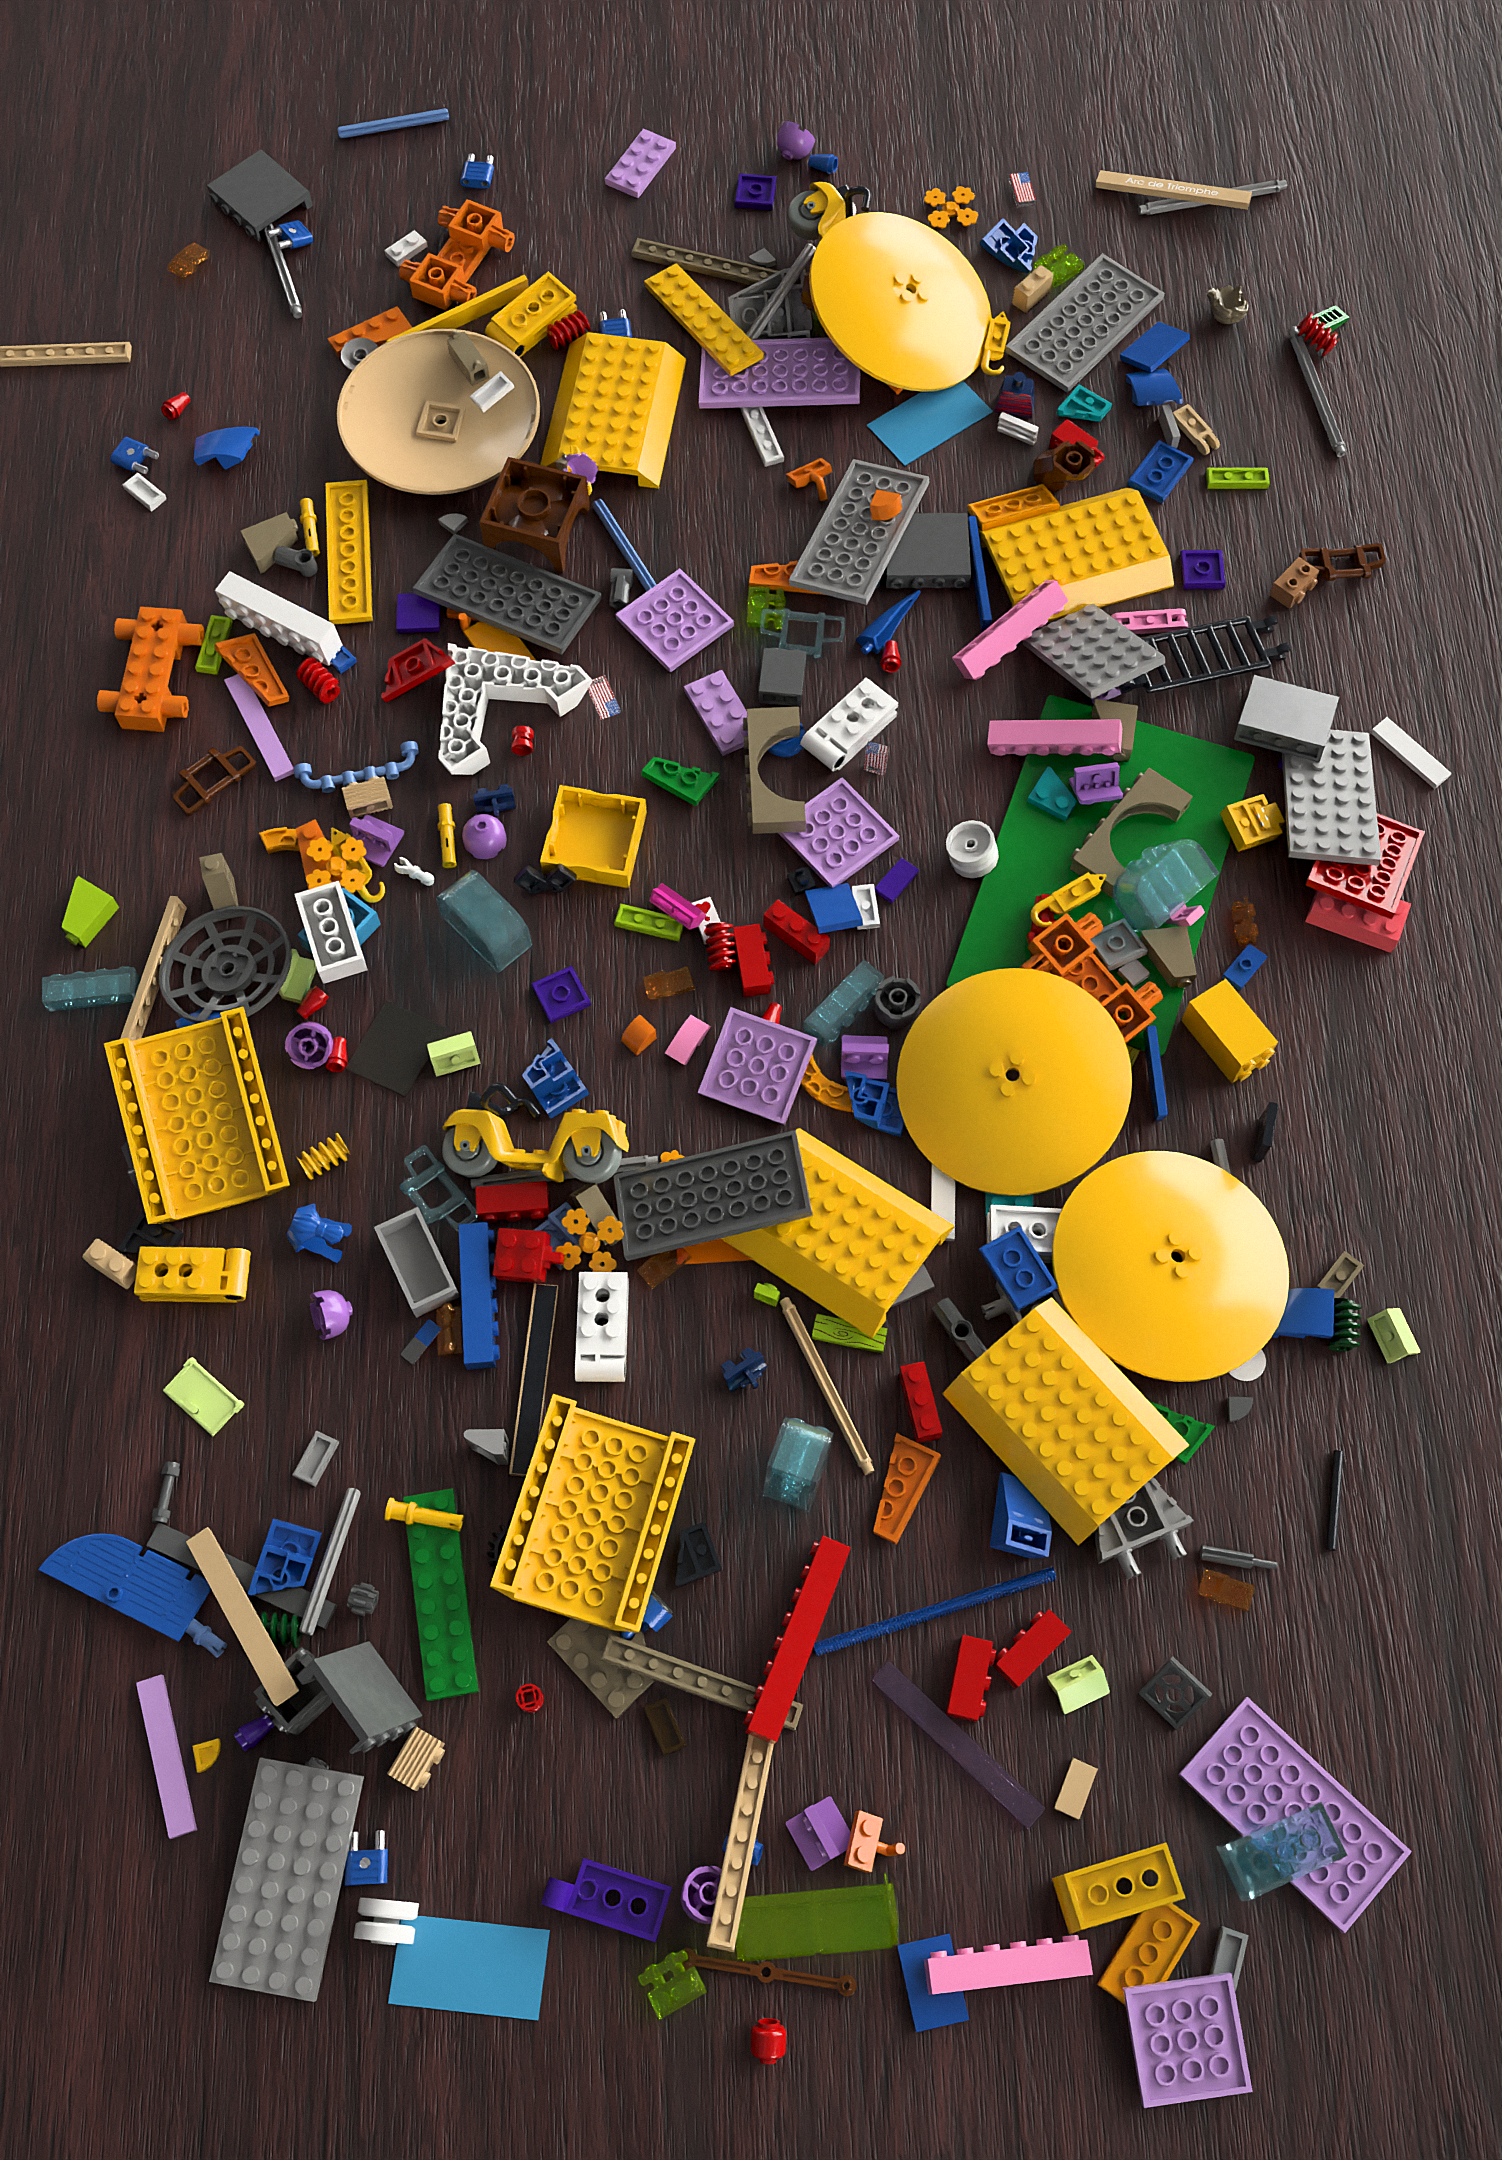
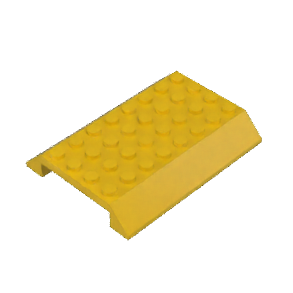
(617, 404)
(1093, 548)
(197, 1118)
(855, 1246)
(1064, 1419)
(592, 1517)

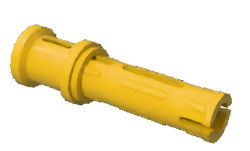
(411, 1513)

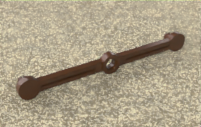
(844, 1984)

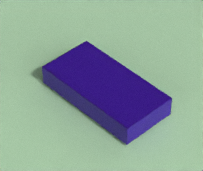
(896, 880)

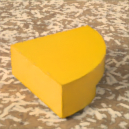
(206, 1754)

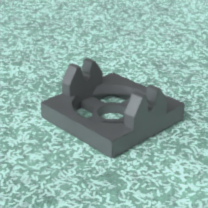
(1176, 1719)

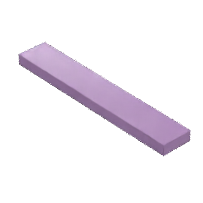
(260, 727)
(166, 1756)

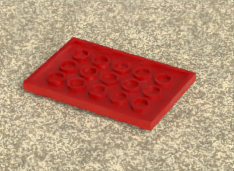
(1371, 885)

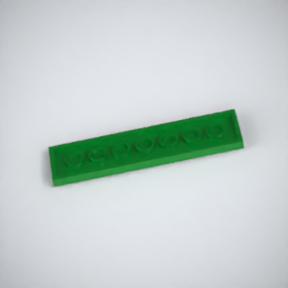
(441, 1602)

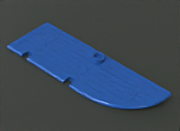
(137, 1586)

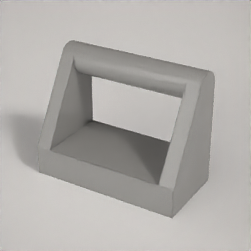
(489, 1443)

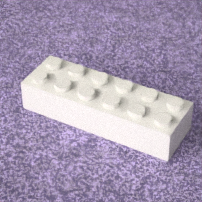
(278, 618)

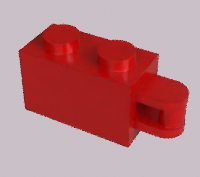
(1070, 432)

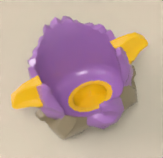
(578, 464)

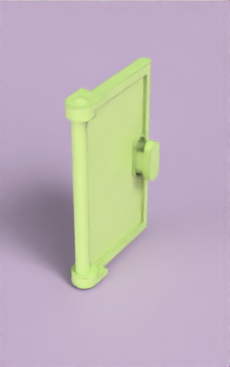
(198, 1390)

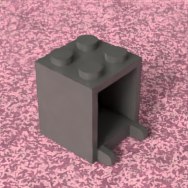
(308, 1701)

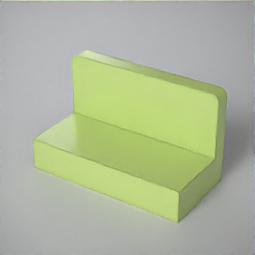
(298, 978)
(453, 1053)
(1393, 1334)
(1079, 1684)

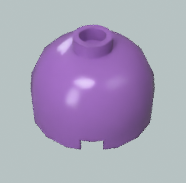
(794, 142)
(484, 836)
(309, 1045)
(330, 1313)
(700, 1893)

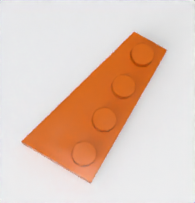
(376, 329)
(775, 577)
(254, 667)
(305, 834)
(906, 1480)

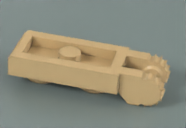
(1196, 429)

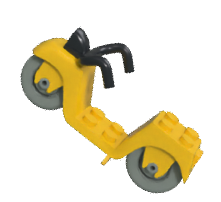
(818, 210)
(584, 1143)

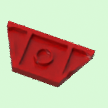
(414, 667)

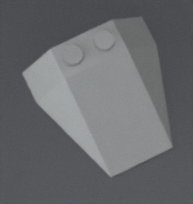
(789, 320)

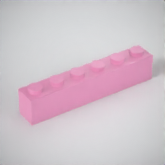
(1010, 630)
(1055, 736)
(1007, 1966)

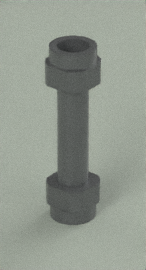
(161, 1514)

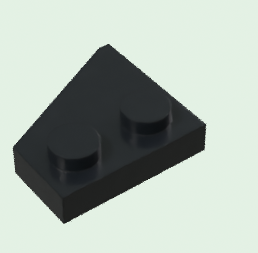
(696, 1555)

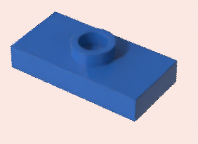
(1244, 967)

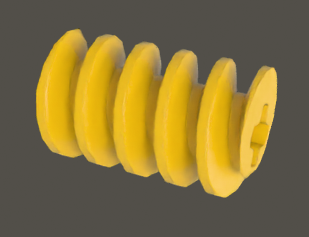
(323, 1156)

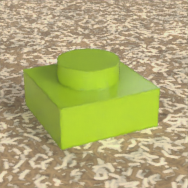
(767, 1293)

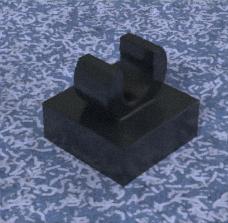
(800, 881)

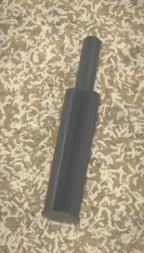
(1233, 1558)

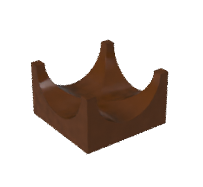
(534, 508)

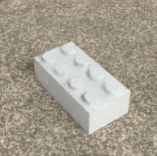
(330, 932)

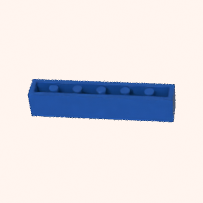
(477, 1296)

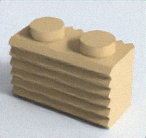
(1033, 289)
(367, 797)
(111, 1263)
(416, 1759)

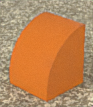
(885, 505)
(638, 1035)

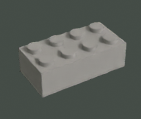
(416, 1262)

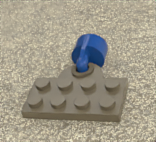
(583, 1645)

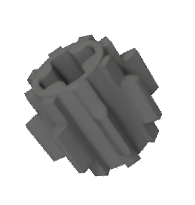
(363, 1599)

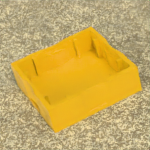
(594, 835)

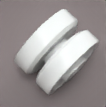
(972, 849)
(386, 1927)

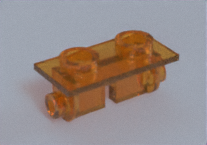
(1244, 913)
(450, 1336)

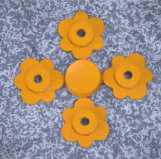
(950, 208)
(337, 865)
(589, 1241)

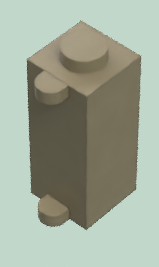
(467, 358)

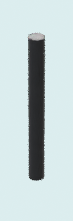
(1334, 1505)

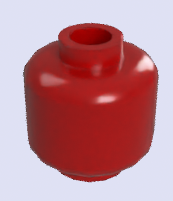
(768, 2040)

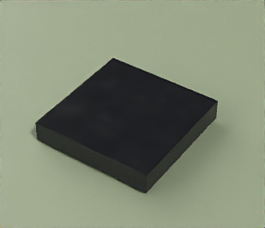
(1265, 1132)

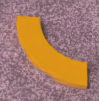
(280, 839)
(824, 1090)

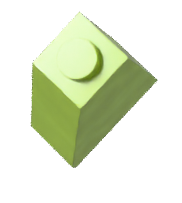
(87, 912)

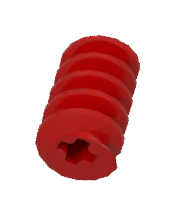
(566, 328)
(1317, 334)
(318, 680)
(719, 946)

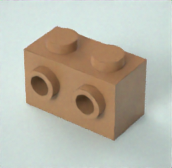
(1294, 582)

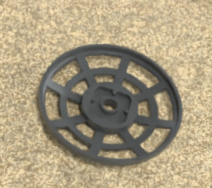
(224, 958)

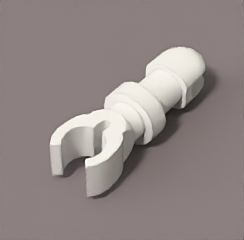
(414, 872)

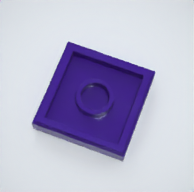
(755, 191)
(1202, 569)
(417, 614)
(561, 994)

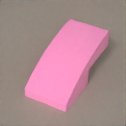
(1186, 916)
(687, 1039)

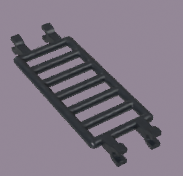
(1252, 628)

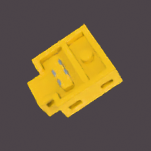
(1252, 822)

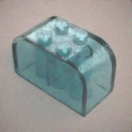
(1162, 882)
(485, 920)
(797, 1463)
(1281, 1851)

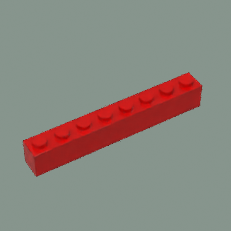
(797, 1640)

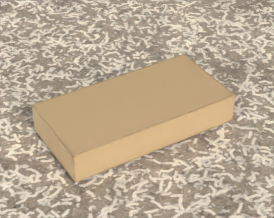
(1075, 1788)

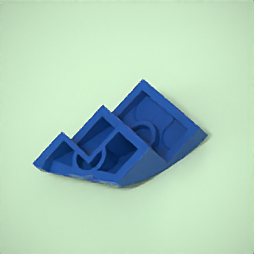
(1011, 246)
(1153, 387)
(226, 444)
(554, 1081)
(875, 1103)
(1307, 1313)
(284, 1557)

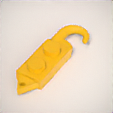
(995, 343)
(361, 865)
(1069, 897)

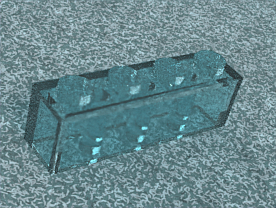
(90, 988)
(843, 1003)

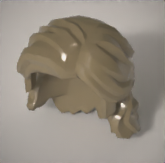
(1227, 304)

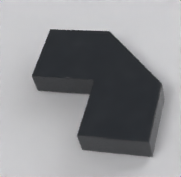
(556, 880)

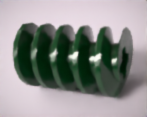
(1344, 1325)
(282, 1630)

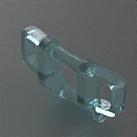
(807, 617)
(436, 1170)

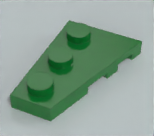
(681, 781)
(1191, 1430)

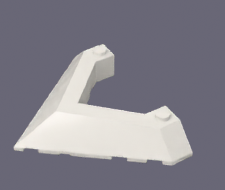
(497, 676)

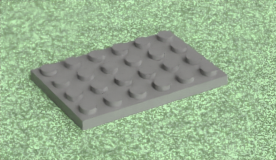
(1093, 650)

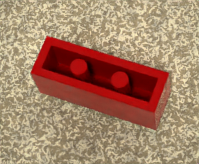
(796, 932)
(753, 960)
(512, 1201)
(920, 1402)
(1031, 1648)
(970, 1678)

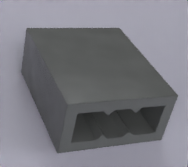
(782, 676)

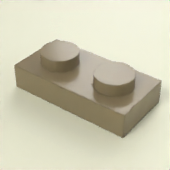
(1341, 1274)

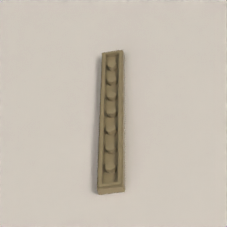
(700, 262)
(687, 1677)

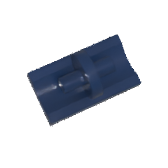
(495, 800)
(745, 1372)

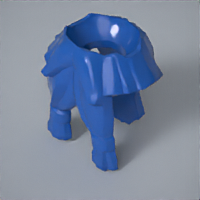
(312, 1231)

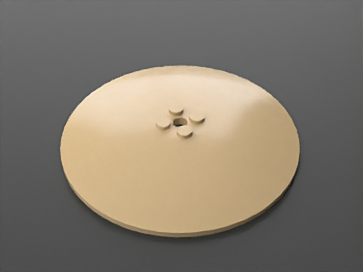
(412, 383)

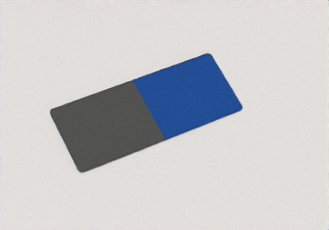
(420, 1341)

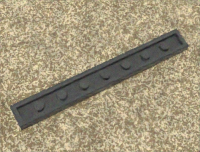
(289, 1599)

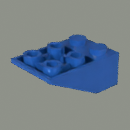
(1019, 1521)

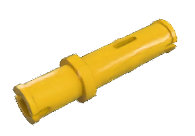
(309, 520)
(446, 829)

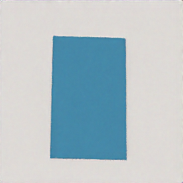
(928, 420)
(471, 1968)

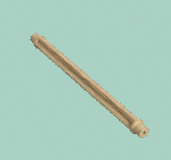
(827, 1386)

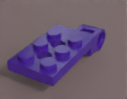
(588, 1899)

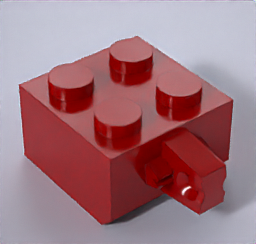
(524, 1255)

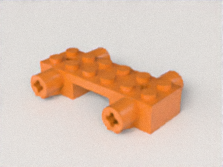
(444, 277)
(144, 693)
(1085, 970)

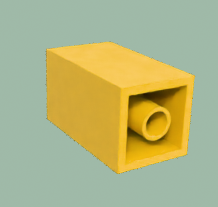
(1229, 1031)

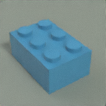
(363, 918)

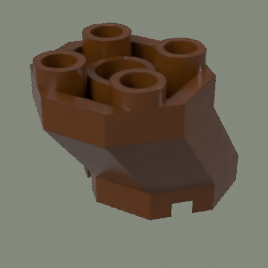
(1063, 465)

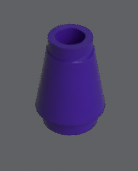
(253, 1732)

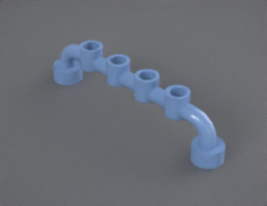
(327, 783)

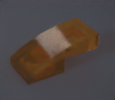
(186, 260)
(668, 984)
(663, 1265)
(1226, 1590)

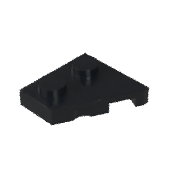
(149, 1235)

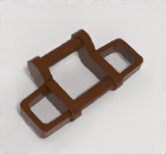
(1362, 568)
(233, 775)

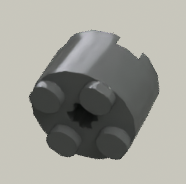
(897, 1002)

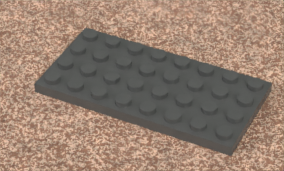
(507, 593)
(712, 1195)

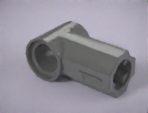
(299, 560)
(620, 582)

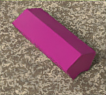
(677, 907)

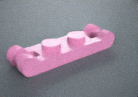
(1153, 621)

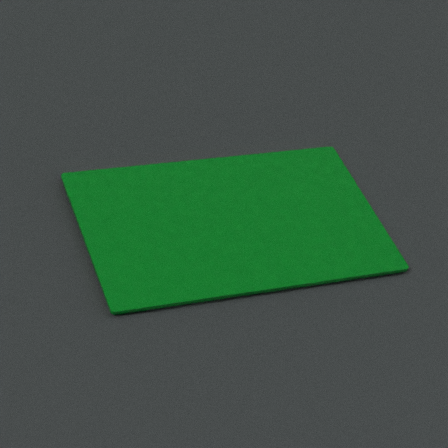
(1039, 846)

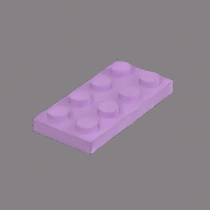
(640, 163)
(719, 710)

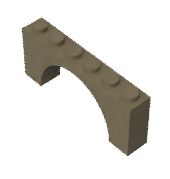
(1149, 795)
(770, 811)

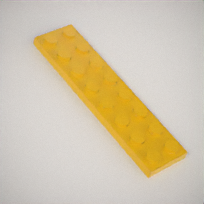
(704, 319)
(348, 552)

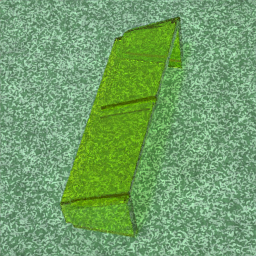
(818, 1922)

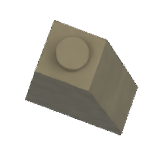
(267, 536)
(1127, 714)
(218, 881)
(1171, 954)
(595, 1206)

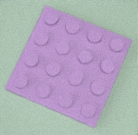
(675, 620)
(840, 834)
(757, 1066)
(1187, 2040)

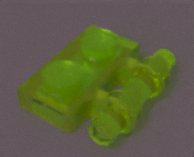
(1065, 266)
(761, 598)
(678, 1991)

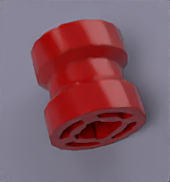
(522, 740)
(529, 1702)

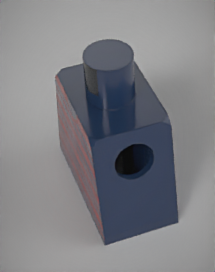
(1016, 396)

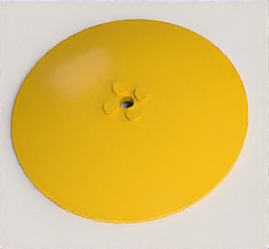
(882, 328)
(1022, 1131)
(1142, 1305)

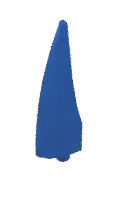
(883, 628)

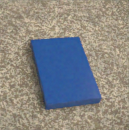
(1154, 347)
(1160, 471)
(833, 908)
(1018, 1268)
(932, 2009)

